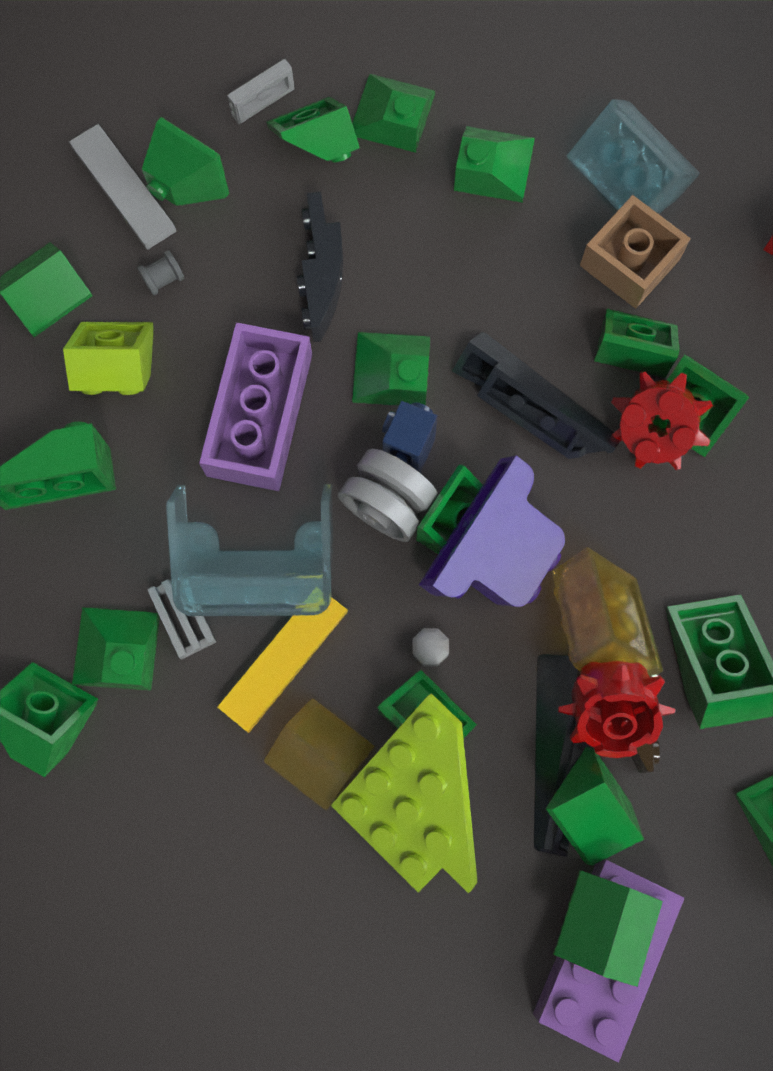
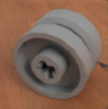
(388, 494)

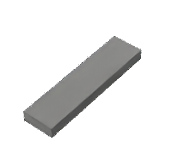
(122, 186)

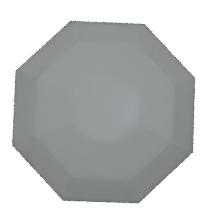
(430, 647)

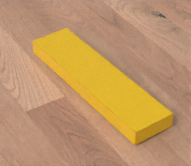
(279, 665)

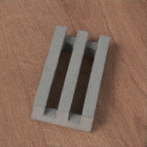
(261, 91)
(195, 645)

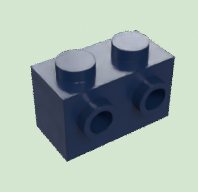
(410, 433)

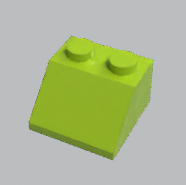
(109, 357)

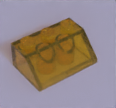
(603, 613)

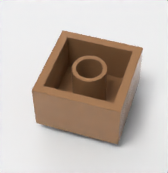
(634, 251)

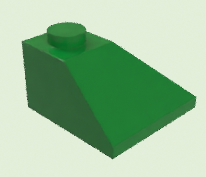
(392, 112)
(319, 128)
(493, 164)
(182, 167)
(391, 369)
(116, 649)
(42, 717)

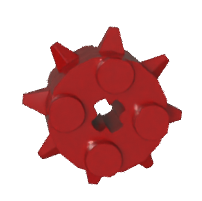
(670, 402)
(616, 708)

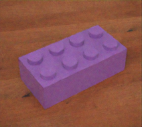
(256, 407)
(597, 1008)

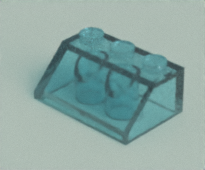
(630, 157)

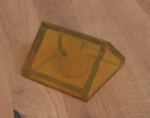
(318, 753)

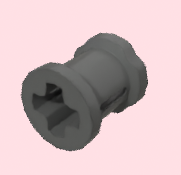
(161, 273)

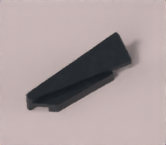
(532, 400)
(554, 750)

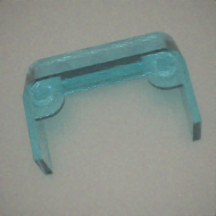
(249, 581)

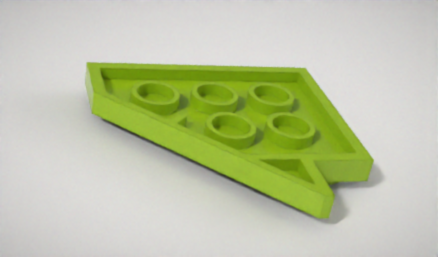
(416, 799)

